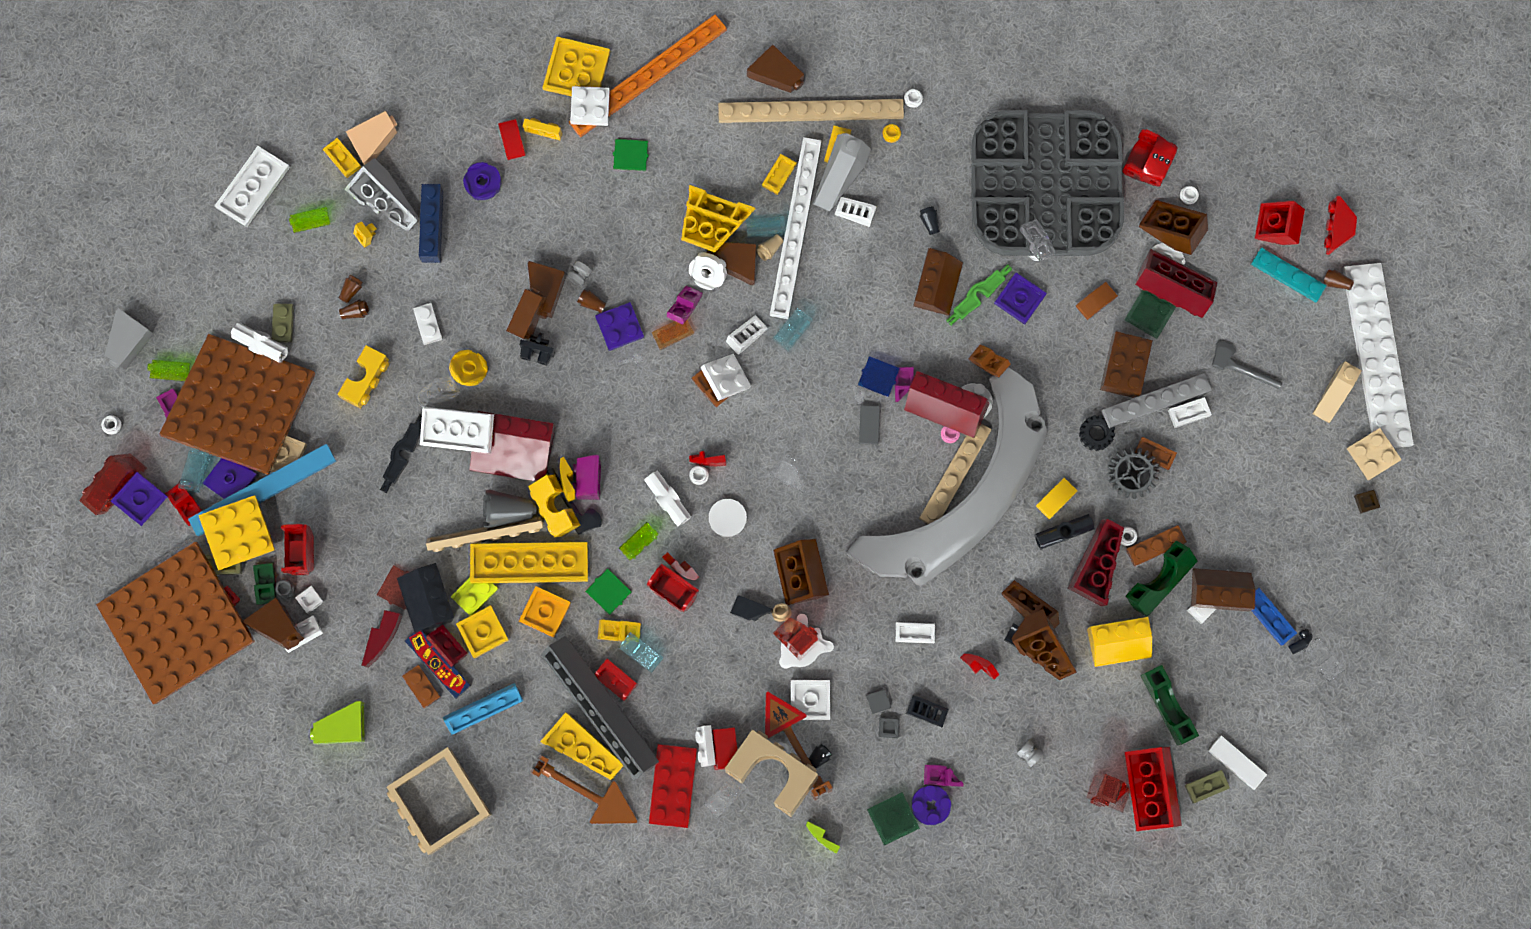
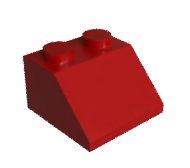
(1280, 222)

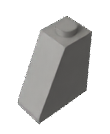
(125, 340)

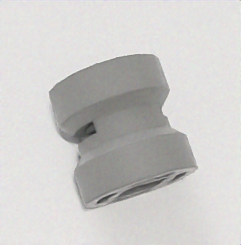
(579, 274)
(1030, 753)

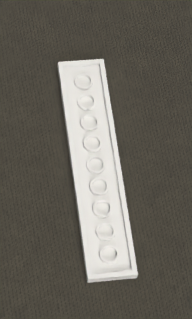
(1378, 354)

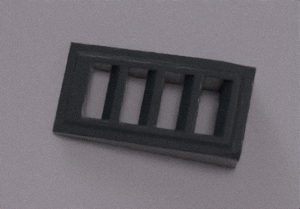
(911, 706)

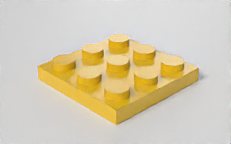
(575, 65)
(237, 532)

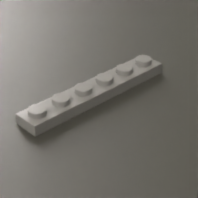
(1156, 400)

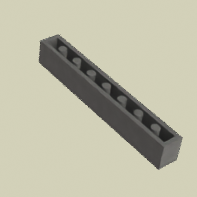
(599, 707)

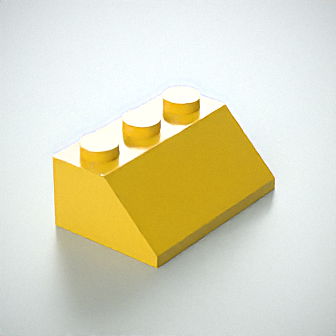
(1120, 641)

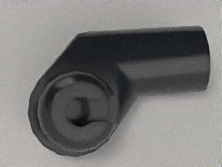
(1302, 643)

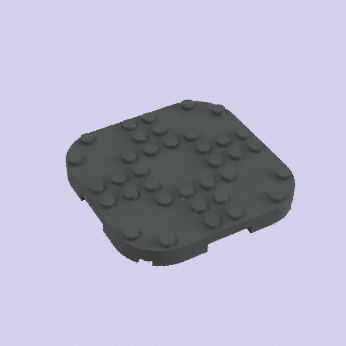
(1048, 170)

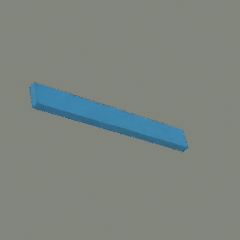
(275, 482)

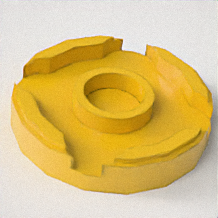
(468, 368)

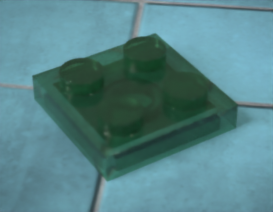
(1150, 313)
(893, 818)

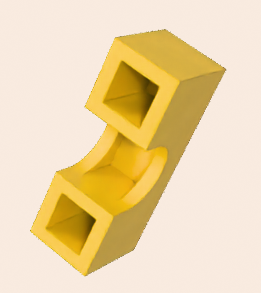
(358, 392)
(544, 493)

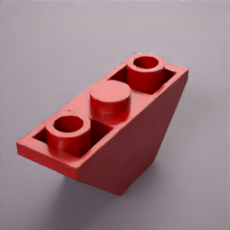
(1340, 226)

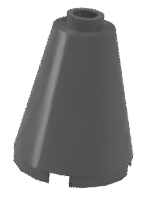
(505, 508)

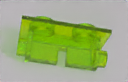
(309, 219)
(168, 370)
(638, 541)

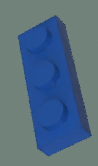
(1272, 618)

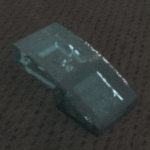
(641, 652)

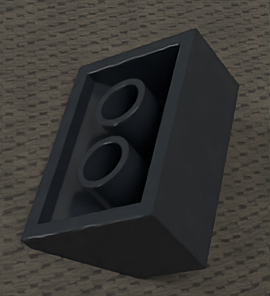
(425, 598)

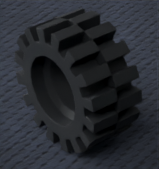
(1088, 440)

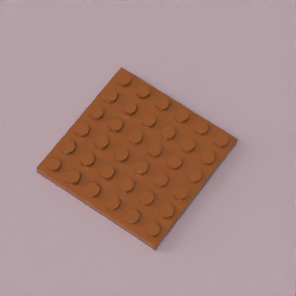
(237, 404)
(175, 623)

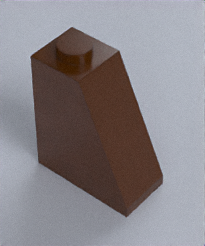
(776, 71)
(739, 260)
(548, 281)
(527, 314)
(275, 624)

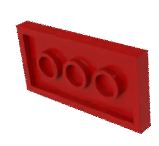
(672, 786)

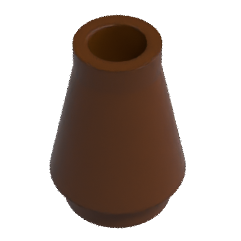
(1338, 280)
(350, 288)
(591, 301)
(357, 309)

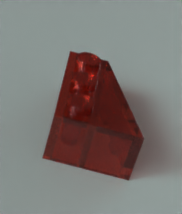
(109, 481)
(797, 637)
(1108, 792)

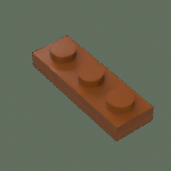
(1155, 545)

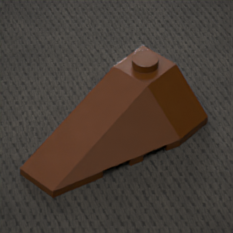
(1042, 644)

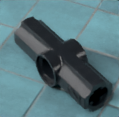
(1075, 527)

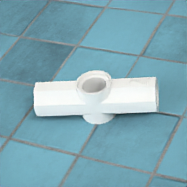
(259, 342)
(667, 498)

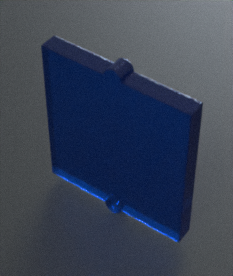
(878, 376)

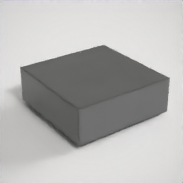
(878, 701)
(888, 727)

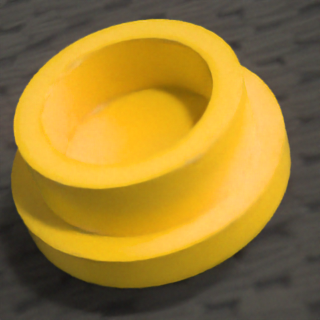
(891, 133)

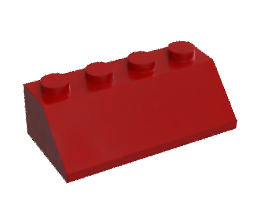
(1153, 788)

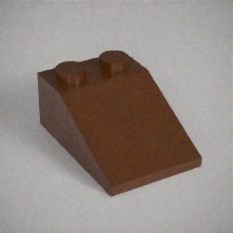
(1175, 226)

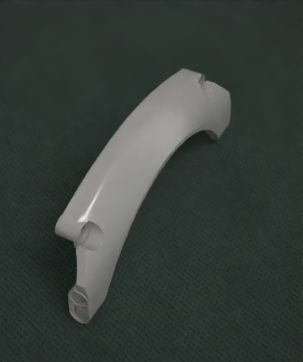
(953, 535)

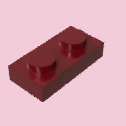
(446, 645)

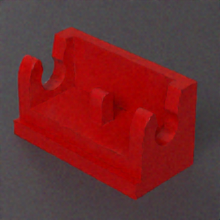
(615, 680)
(724, 746)

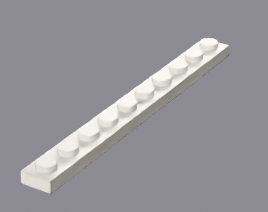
(795, 228)

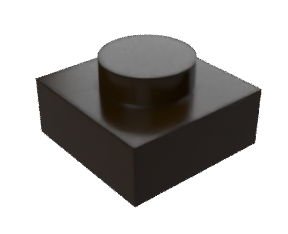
(1367, 501)

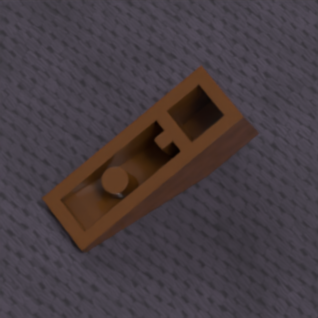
(1028, 603)

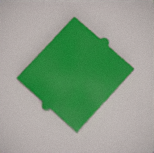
(630, 155)
(608, 591)

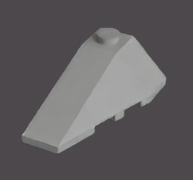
(844, 165)
(378, 189)

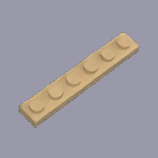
(954, 475)
(477, 535)

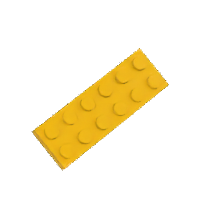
(529, 562)

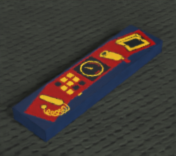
(447, 675)

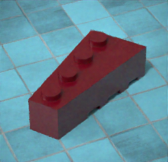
(1098, 564)

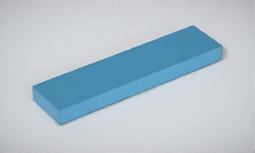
(483, 708)

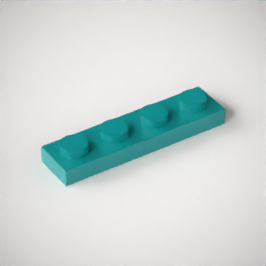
(1288, 275)

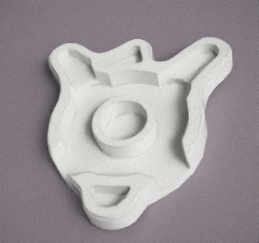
(789, 660)

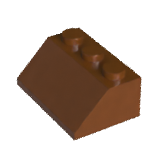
(938, 282)
(801, 571)
(1222, 590)

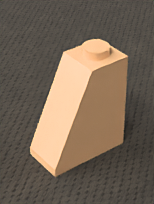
(372, 136)

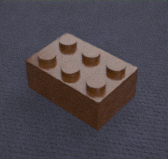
(1126, 365)

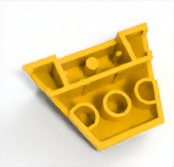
(711, 219)

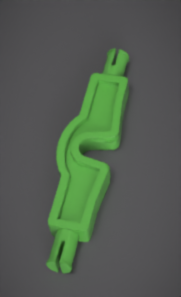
(971, 301)

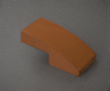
(1096, 301)
(989, 361)
(703, 384)

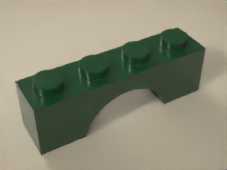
(1177, 563)
(1161, 691)

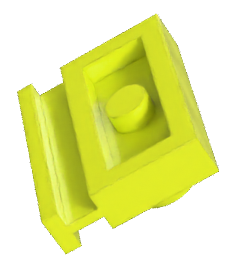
(473, 596)

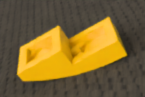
(566, 477)
(1056, 498)
(617, 630)

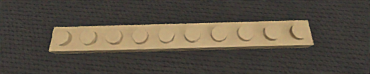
(811, 110)

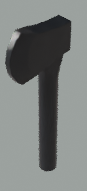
(589, 520)

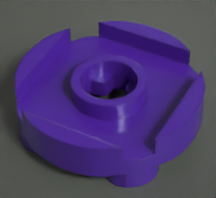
(479, 191)
(942, 804)

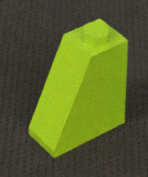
(341, 726)

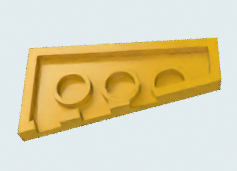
(579, 744)

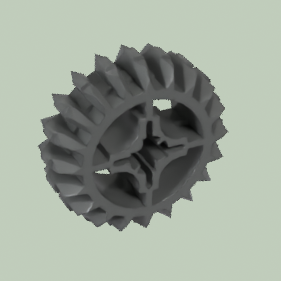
(1117, 478)

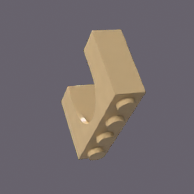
(758, 748)

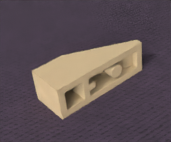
(1337, 391)

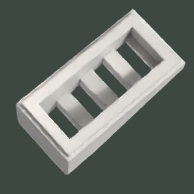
(853, 217)
(736, 341)

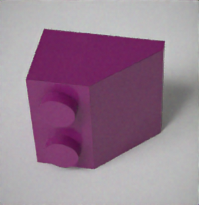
(587, 478)

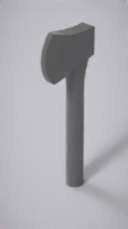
(1223, 360)

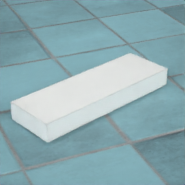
(1237, 762)

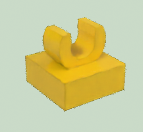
(364, 233)

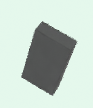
(869, 425)

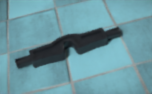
(398, 462)

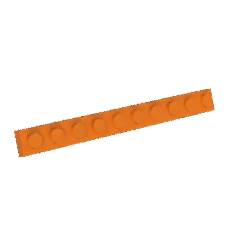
(660, 67)

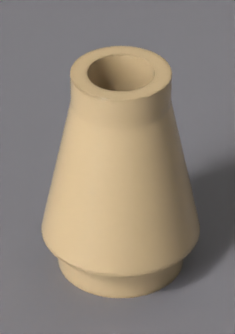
(769, 247)

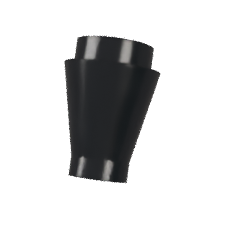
(930, 219)
(820, 756)

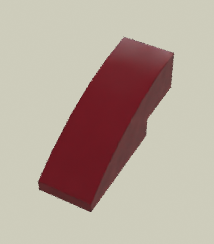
(381, 638)

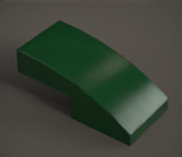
(264, 582)

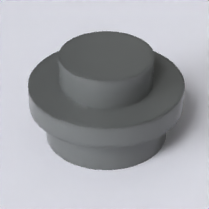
(284, 588)

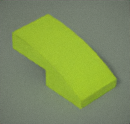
(818, 833)

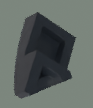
(749, 609)

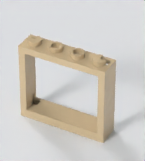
(404, 812)

